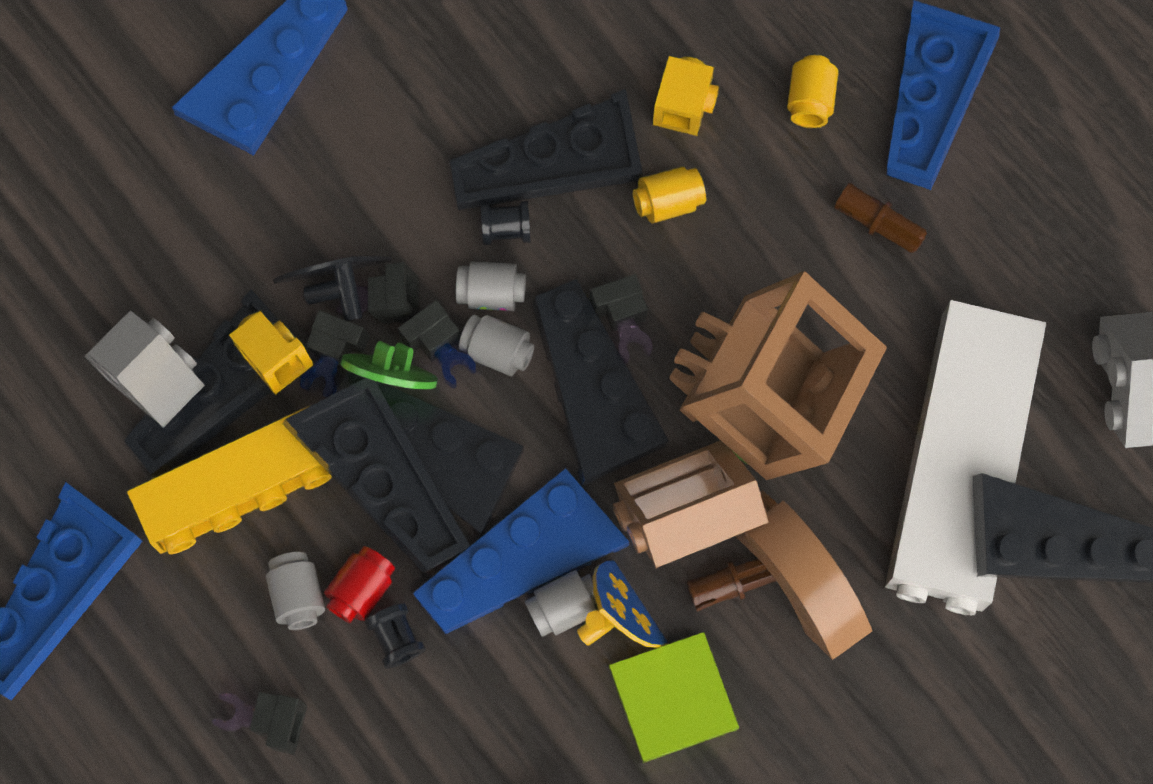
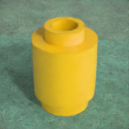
(812, 91)
(669, 194)

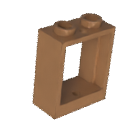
(689, 504)

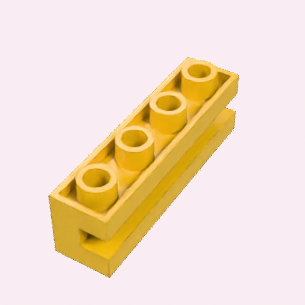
(224, 486)

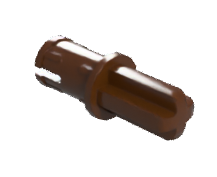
(880, 218)
(728, 583)

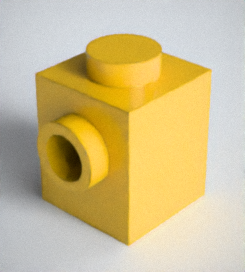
(685, 95)

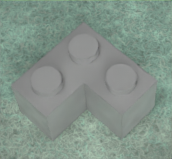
(1127, 357)
(146, 368)

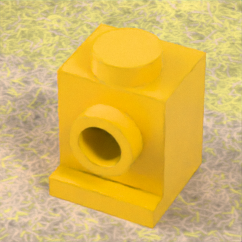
(271, 350)

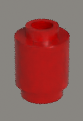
(359, 585)

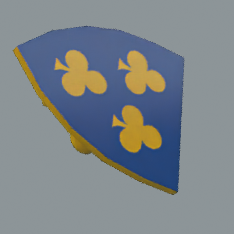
(618, 608)

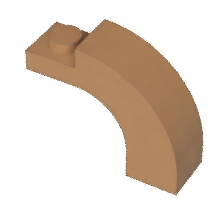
(808, 578)

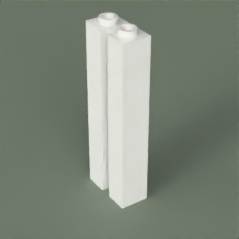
(967, 427)

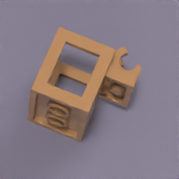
(771, 386)

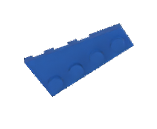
(258, 78)
(937, 83)
(533, 545)
(64, 576)

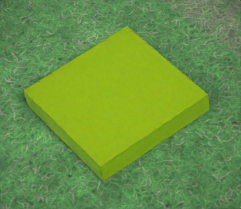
(673, 697)

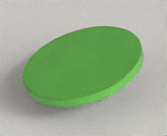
(391, 371)

